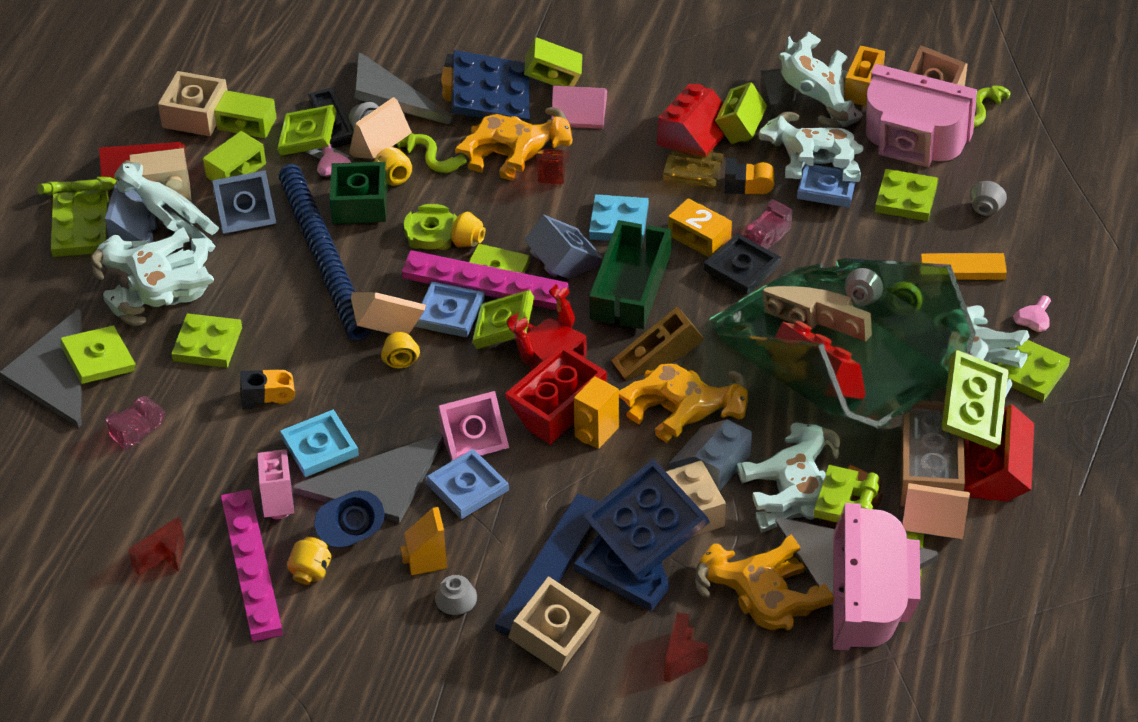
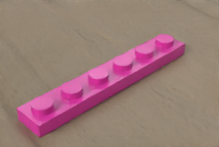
(490, 280)
(251, 565)

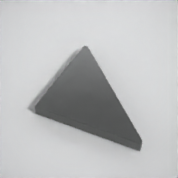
(379, 86)
(47, 374)
(389, 476)
(817, 550)

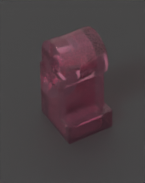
(770, 225)
(135, 421)

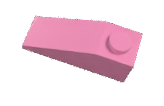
(275, 484)

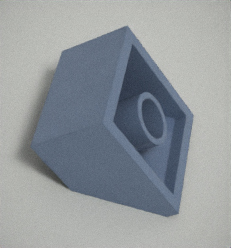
(243, 202)
(129, 217)
(562, 248)
(719, 448)

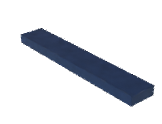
(552, 560)

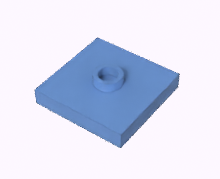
(825, 186)
(450, 309)
(467, 483)

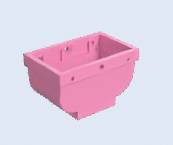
(918, 119)
(877, 577)

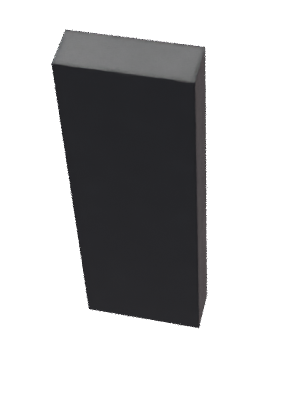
(342, 129)

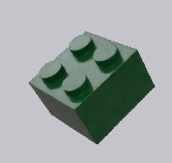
(358, 192)

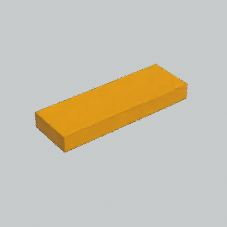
(971, 265)

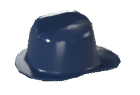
(349, 518)

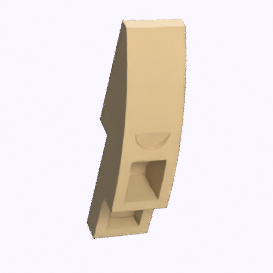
(818, 307)

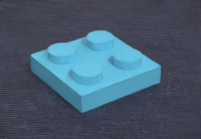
(610, 209)
(319, 443)

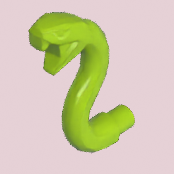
(995, 93)
(438, 166)
(99, 184)

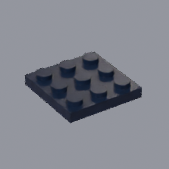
(488, 86)
(646, 519)

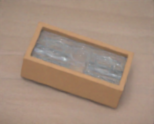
(927, 452)

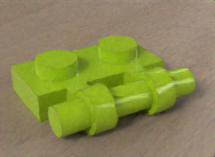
(838, 489)

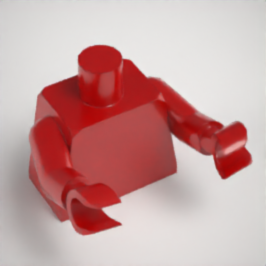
(550, 334)

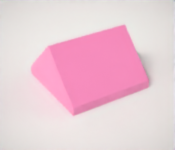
(581, 105)
(472, 425)

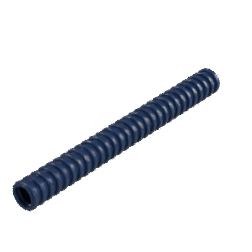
(322, 248)

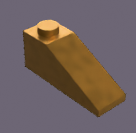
(661, 344)

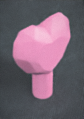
(326, 161)
(1034, 315)

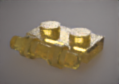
(693, 169)

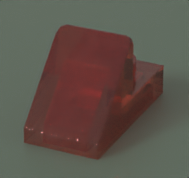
(552, 165)
(162, 544)
(683, 653)

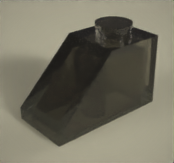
(776, 92)

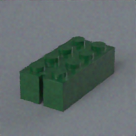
(630, 275)

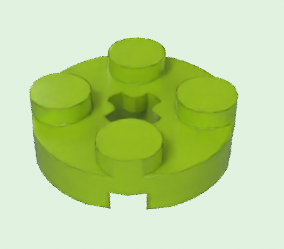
(418, 231)

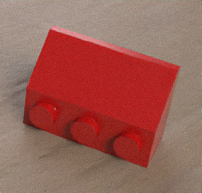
(690, 122)
(113, 157)
(845, 369)
(547, 393)
(1008, 468)

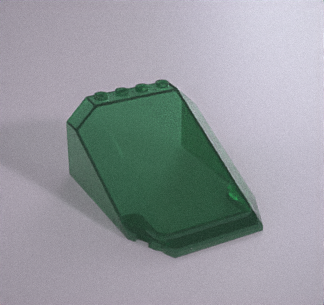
(902, 363)

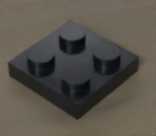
(742, 263)

